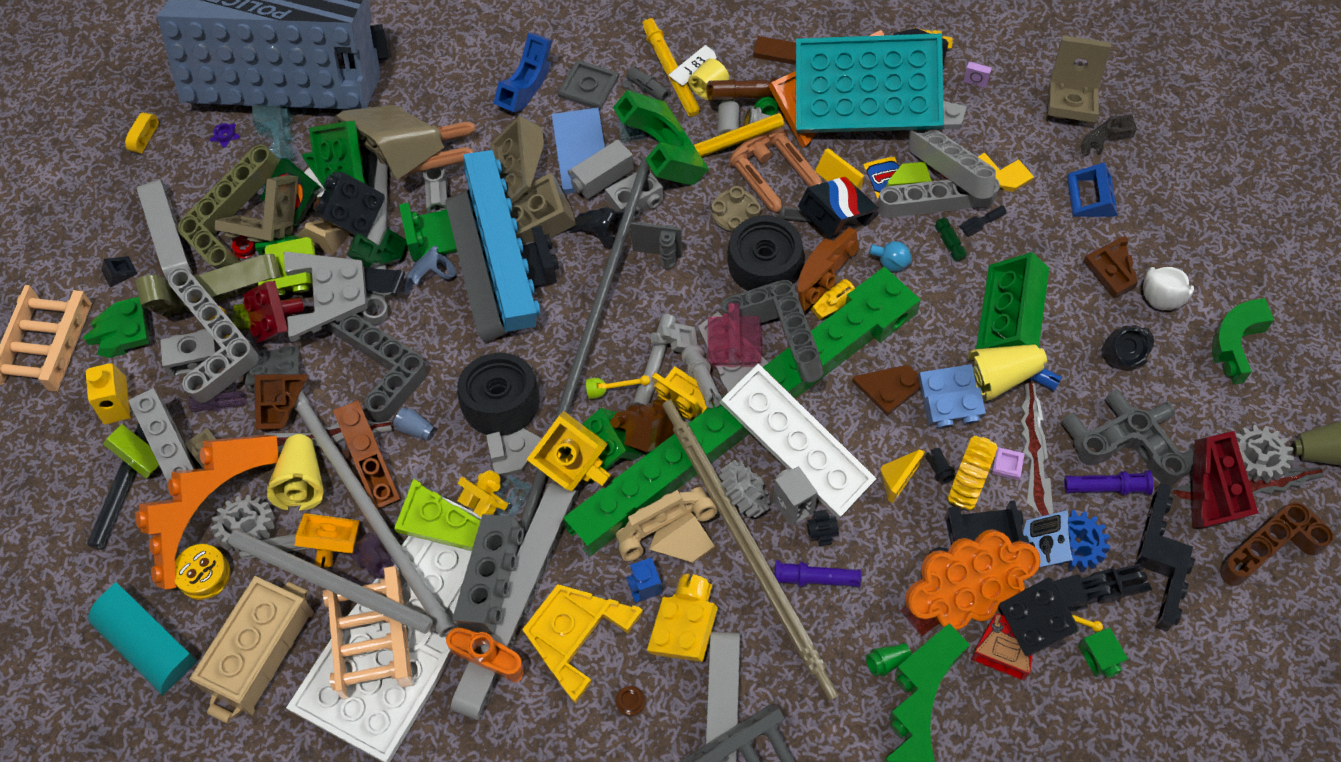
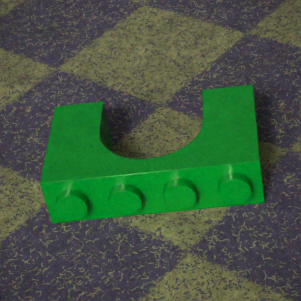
(675, 154)

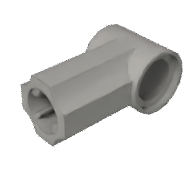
(435, 189)

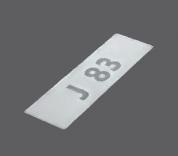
(687, 68)

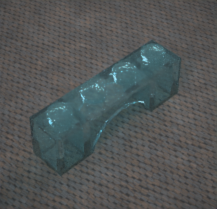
(272, 123)

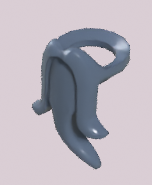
(427, 262)

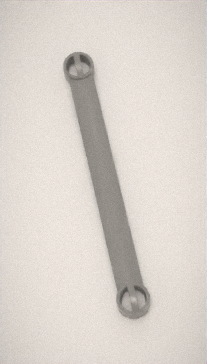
(378, 180)

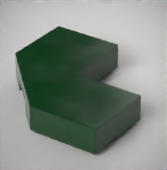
(386, 252)

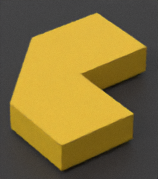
(1012, 176)

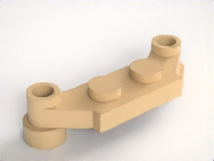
(659, 515)

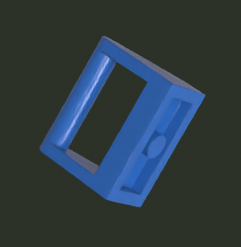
(1107, 204)

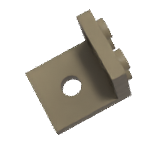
(1074, 87)
(278, 213)

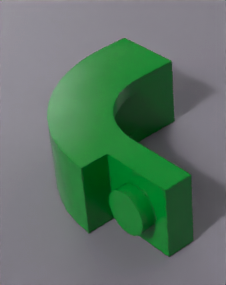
(1242, 320)

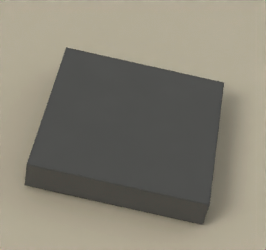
(588, 85)

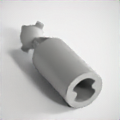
(728, 116)

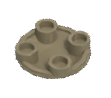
(734, 207)

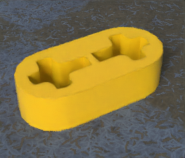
(141, 132)

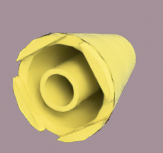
(1005, 367)
(296, 476)

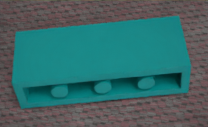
(140, 638)

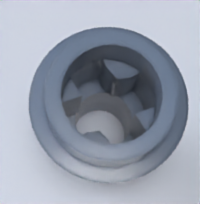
(413, 424)

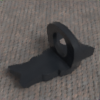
(598, 222)

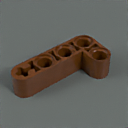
(1286, 530)

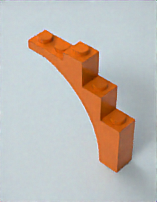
(190, 488)

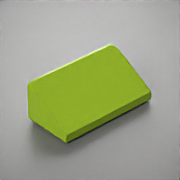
(132, 450)

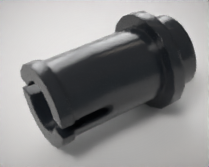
(943, 471)

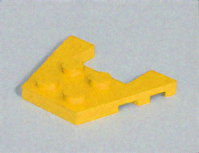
(565, 624)

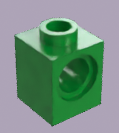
(1103, 653)

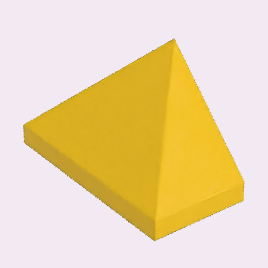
(898, 473)

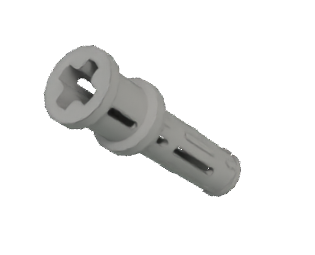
(699, 369)

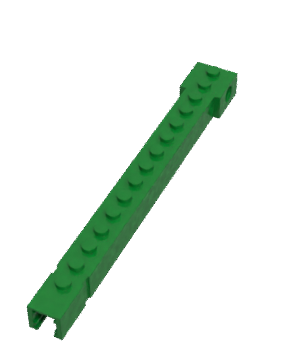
(870, 312)

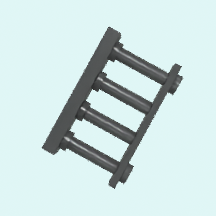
(741, 736)

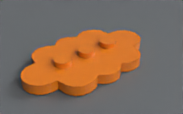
(971, 579)

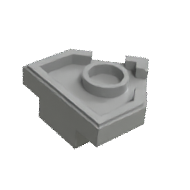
(511, 451)

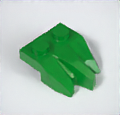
(119, 328)

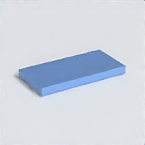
(577, 138)

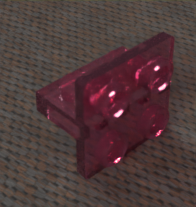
(734, 338)

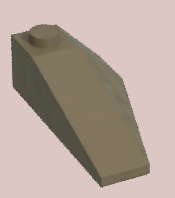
(519, 154)
(542, 206)

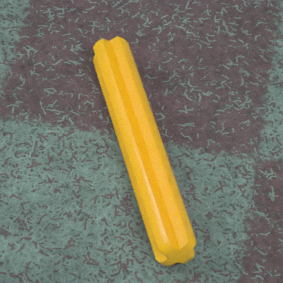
(740, 135)

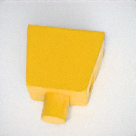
(104, 385)

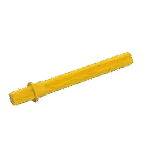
(656, 39)

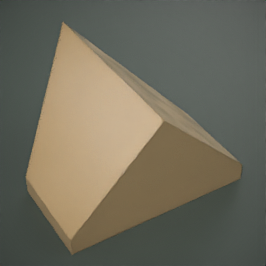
(325, 235)
(682, 539)

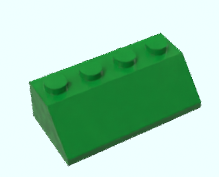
(1013, 302)

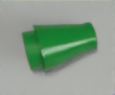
(886, 659)

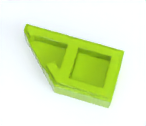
(909, 174)

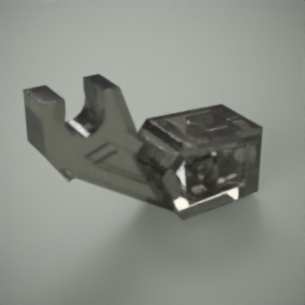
(1096, 138)

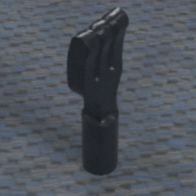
(976, 224)

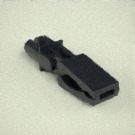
(1102, 586)

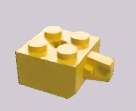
(585, 448)

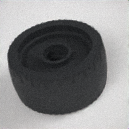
(764, 252)
(498, 393)

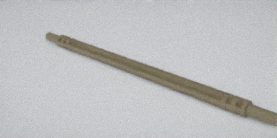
(750, 551)

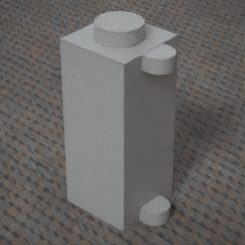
(601, 169)

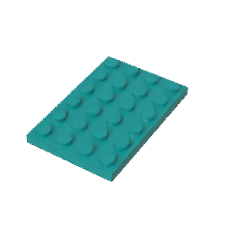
(869, 83)

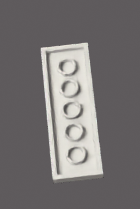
(797, 439)

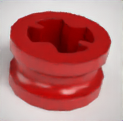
(248, 252)

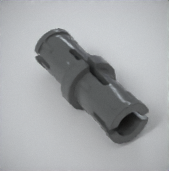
(648, 83)

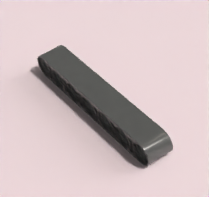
(475, 267)

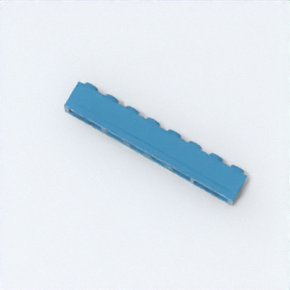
(500, 241)

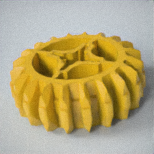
(972, 473)

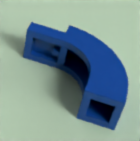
(521, 87)

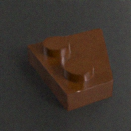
(889, 387)

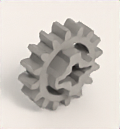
(1262, 451)
(744, 488)
(244, 518)

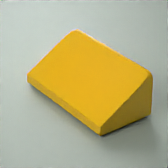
(834, 167)

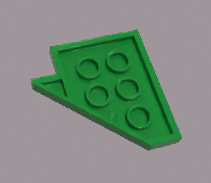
(334, 150)

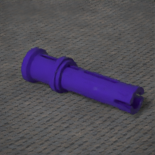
(1121, 483)
(802, 574)

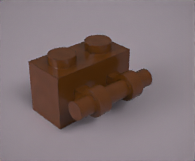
(644, 425)

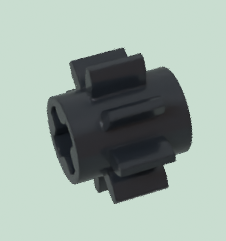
(822, 527)

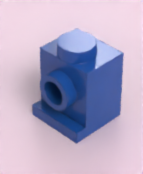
(644, 580)

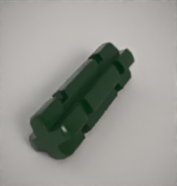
(950, 239)

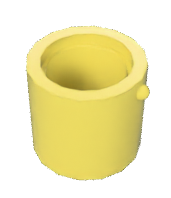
(709, 70)

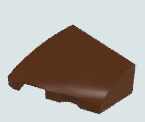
(276, 398)

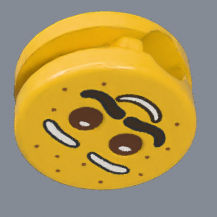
(201, 571)

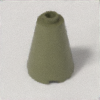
(1320, 444)

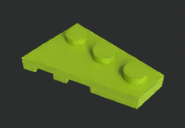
(435, 519)

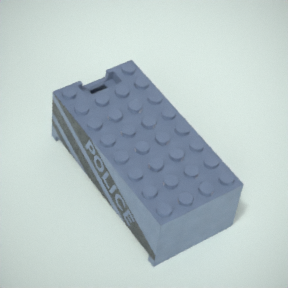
(271, 52)

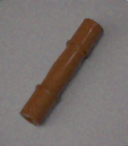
(735, 89)

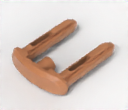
(759, 147)
(447, 157)

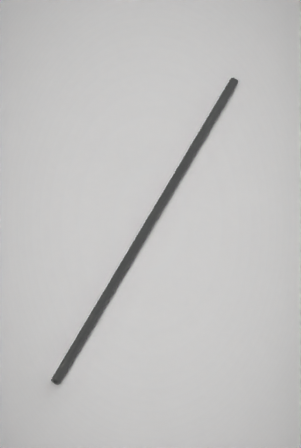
(588, 333)

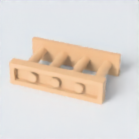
(58, 352)
(396, 640)

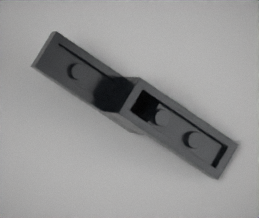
(1165, 558)

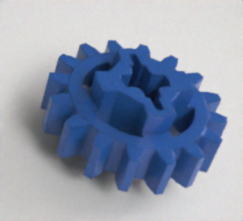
(1091, 549)

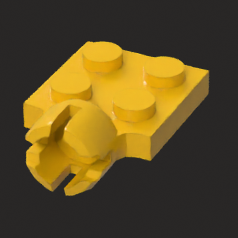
(684, 621)

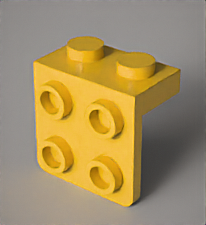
(682, 391)

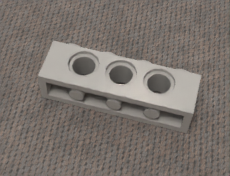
(161, 433)

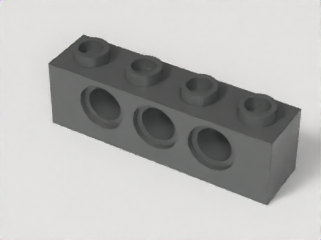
(492, 532)

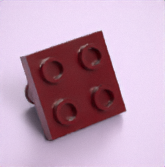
(268, 312)

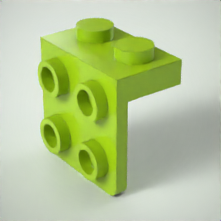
(294, 283)

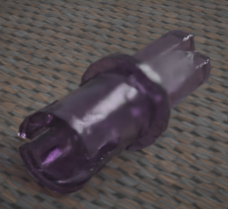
(219, 401)

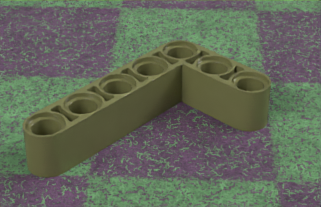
(224, 202)
(220, 284)

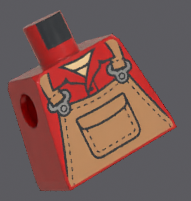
(1002, 651)

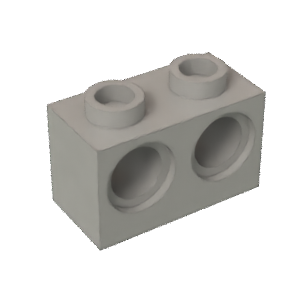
(620, 193)

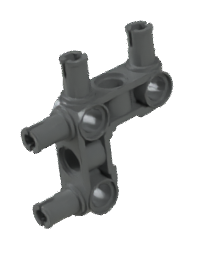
(1149, 441)

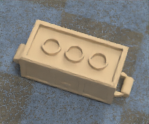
(251, 646)

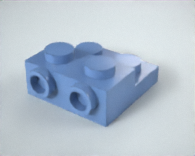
(951, 396)

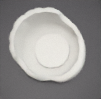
(1167, 288)

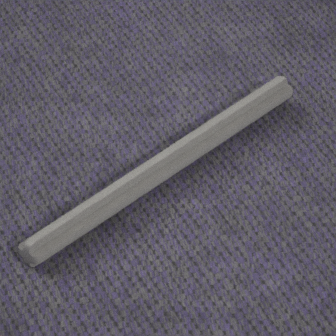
(330, 581)

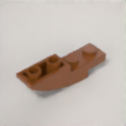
(820, 267)
(366, 454)

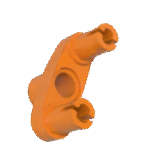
(497, 659)

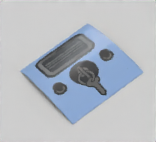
(1050, 537)

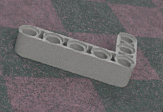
(219, 327)

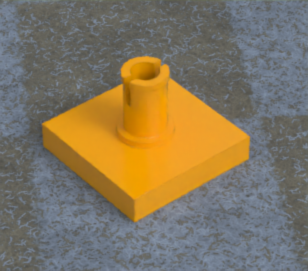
(326, 535)

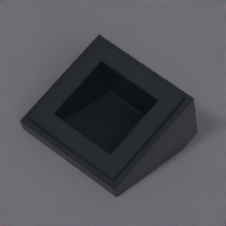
(118, 270)

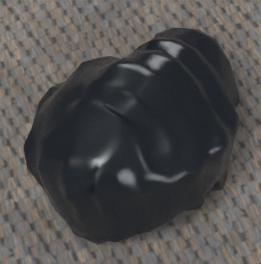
(1128, 347)

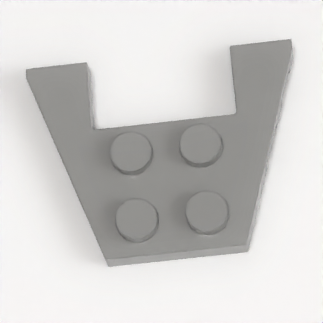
(337, 290)

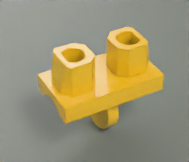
(487, 484)

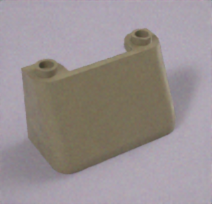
(394, 136)

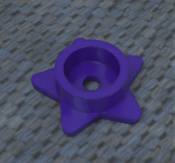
(223, 128)

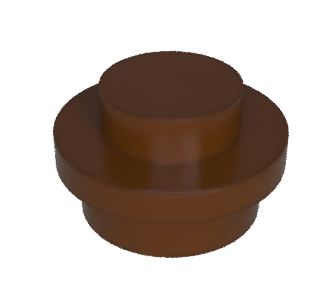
(630, 701)

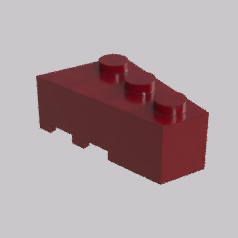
(1220, 482)

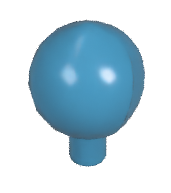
(893, 255)

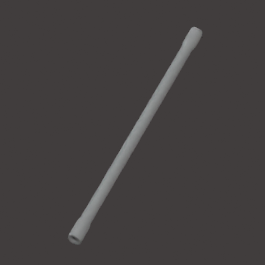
(440, 619)

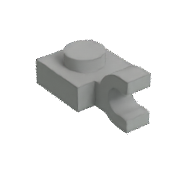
(677, 334)

